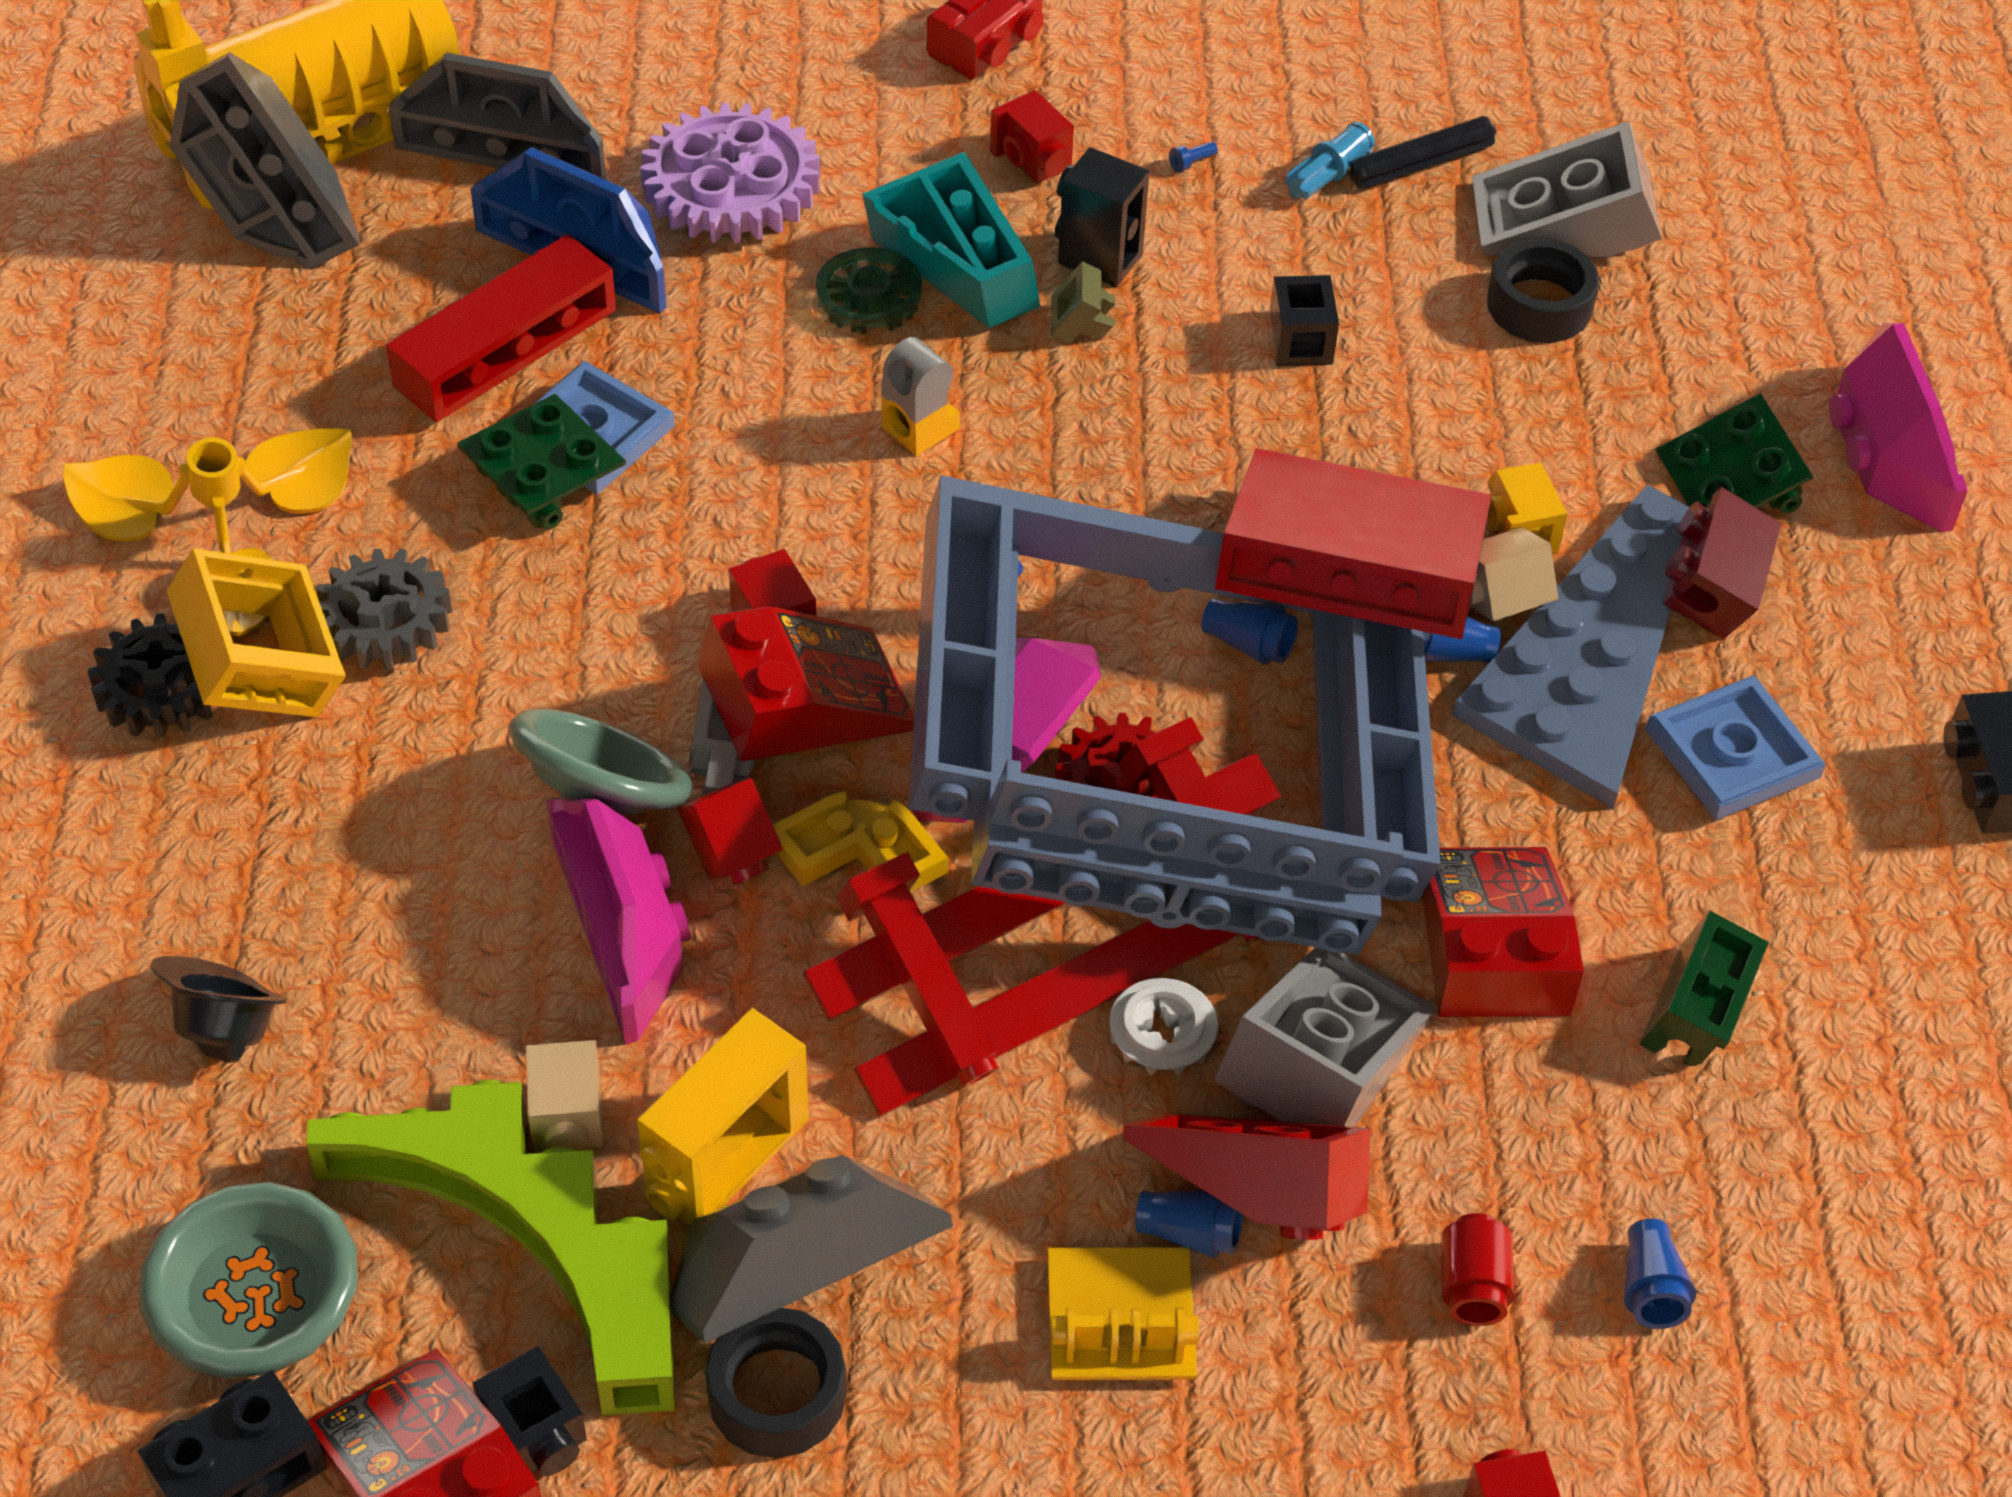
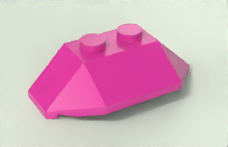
(1898, 430)
(1047, 690)
(621, 907)

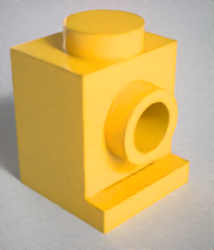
(1528, 500)

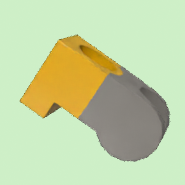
(916, 390)

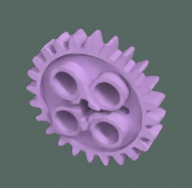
(730, 172)

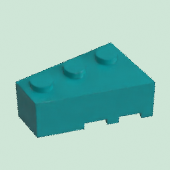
(956, 239)

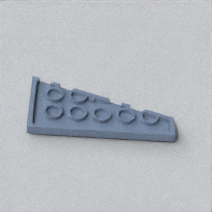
(1582, 664)

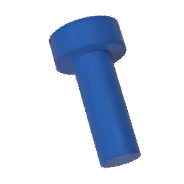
(1181, 157)

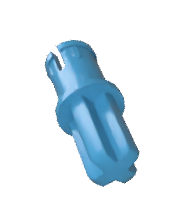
(1329, 160)

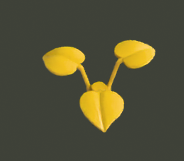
(126, 493)

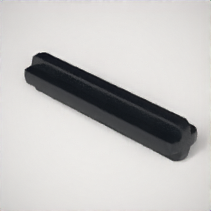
(1422, 152)

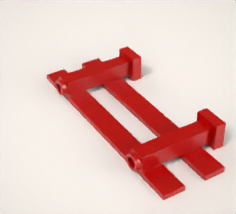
(916, 946)

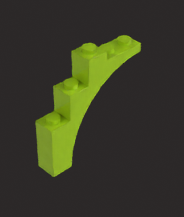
(546, 1201)

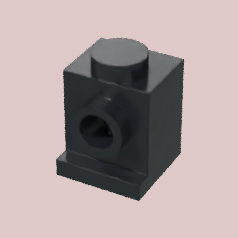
(1304, 320)
(530, 1394)

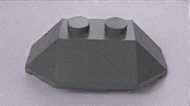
(492, 114)
(260, 164)
(795, 1242)

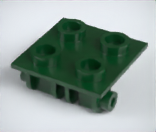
(1742, 453)
(541, 458)

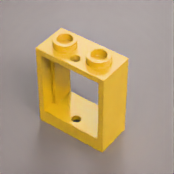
(247, 677)
(723, 1119)

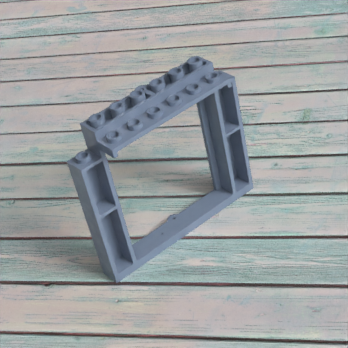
(1141, 850)

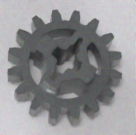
(385, 608)

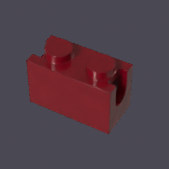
(1721, 563)

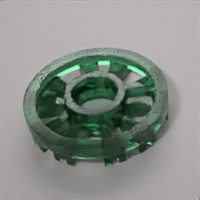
(869, 289)

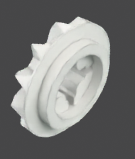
(1180, 1007)

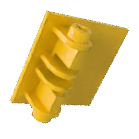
(1122, 1314)

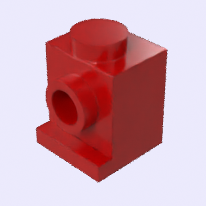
(1032, 136)

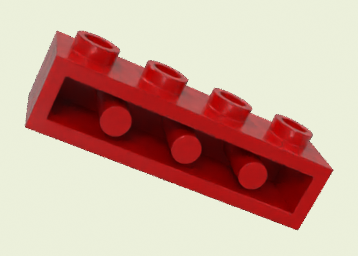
(501, 327)

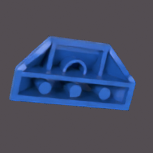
(544, 198)

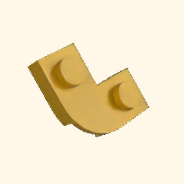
(841, 830)

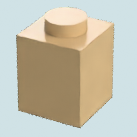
(1513, 574)
(564, 1096)

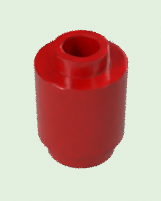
(1477, 1269)

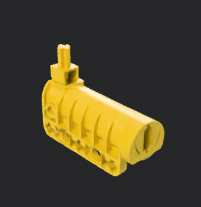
(325, 59)

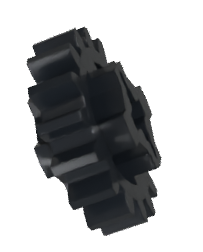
(147, 679)

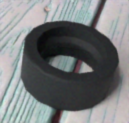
(1535, 318)
(787, 1432)

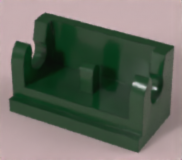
(1705, 988)

